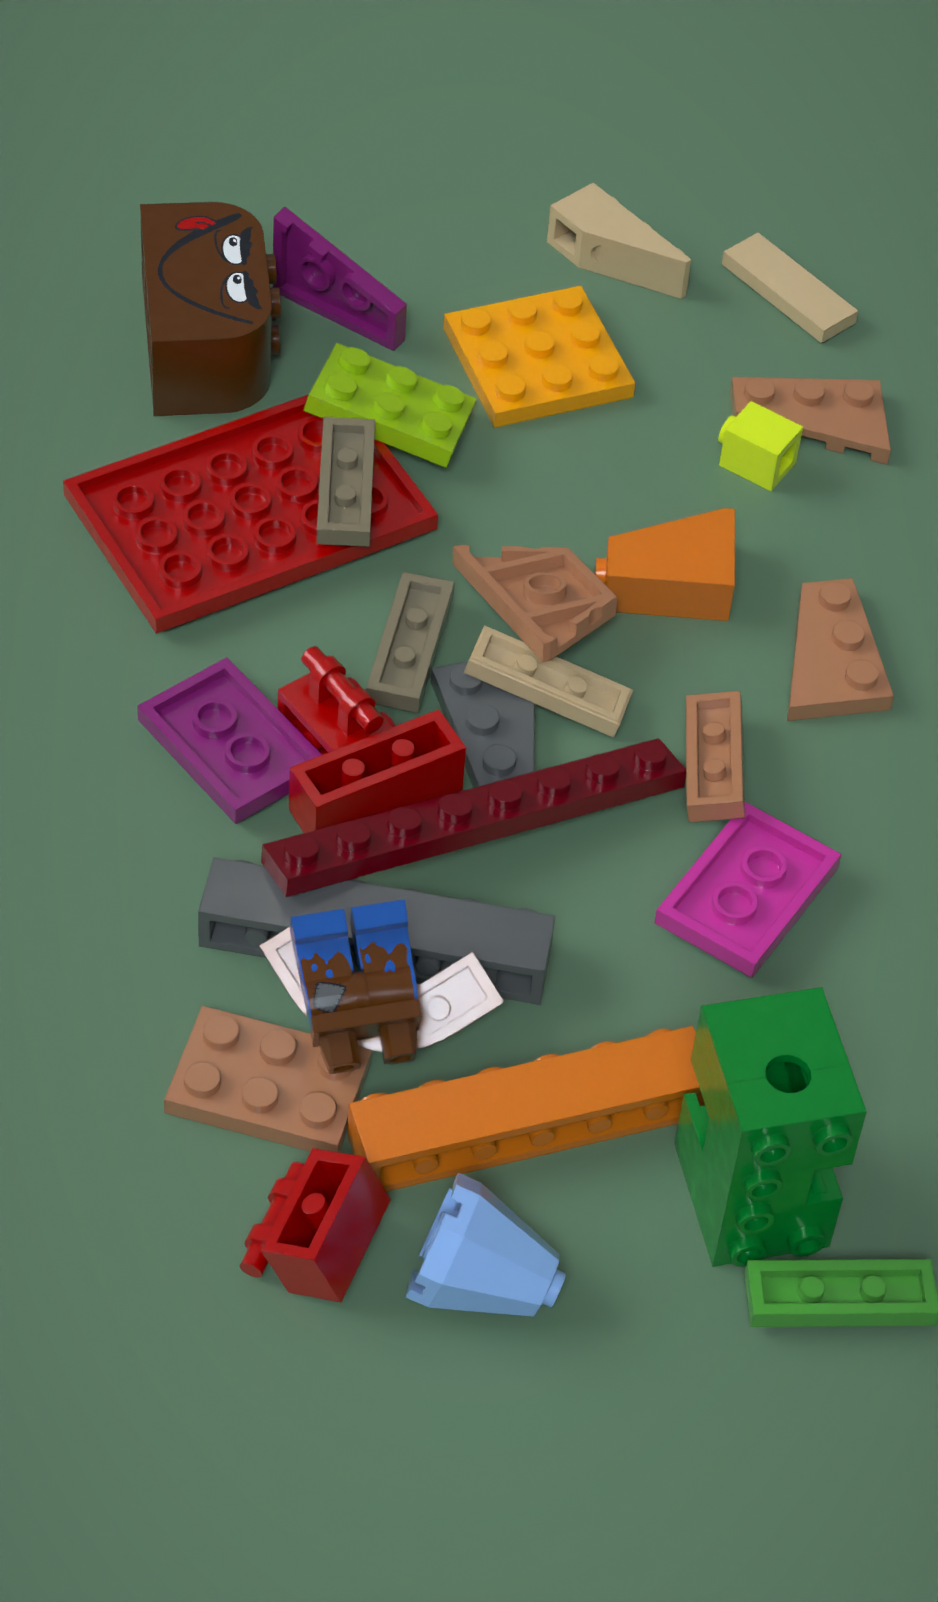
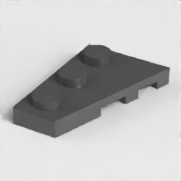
(489, 722)

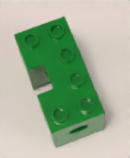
(770, 1126)

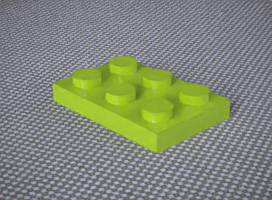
(406, 407)

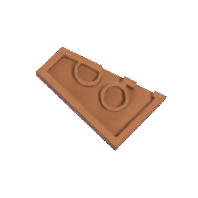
(828, 409)
(835, 655)

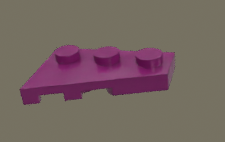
(332, 284)

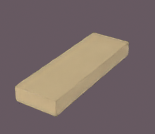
(789, 287)
(550, 684)

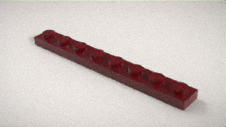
(471, 817)

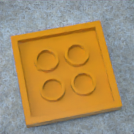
(538, 356)

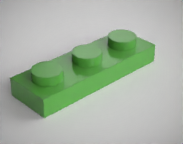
(841, 1293)

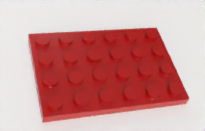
(231, 514)

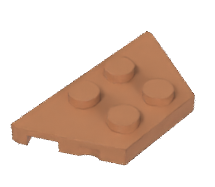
(540, 594)

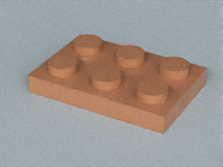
(263, 1082)

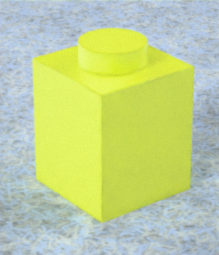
(759, 445)

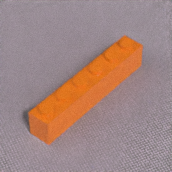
(524, 1109)

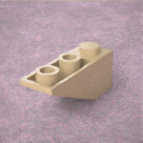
(613, 242)

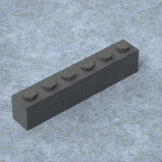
(513, 945)

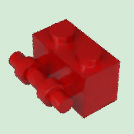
(329, 705)
(318, 1224)

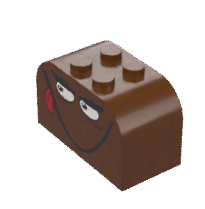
(207, 307)

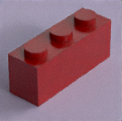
(378, 773)

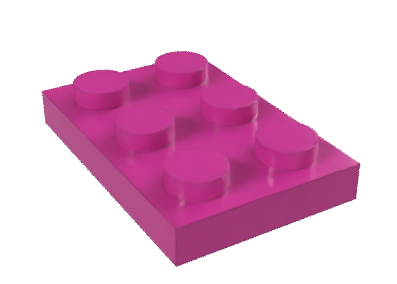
(748, 889)

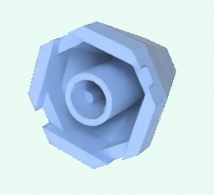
(484, 1258)

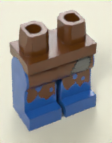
(364, 1003)

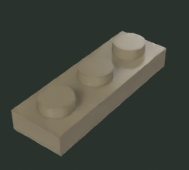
(346, 482)
(410, 641)

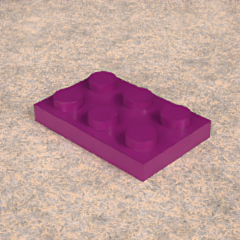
(227, 738)

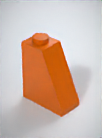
(674, 567)

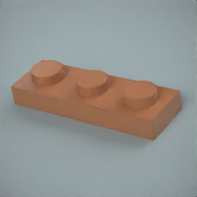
(714, 756)

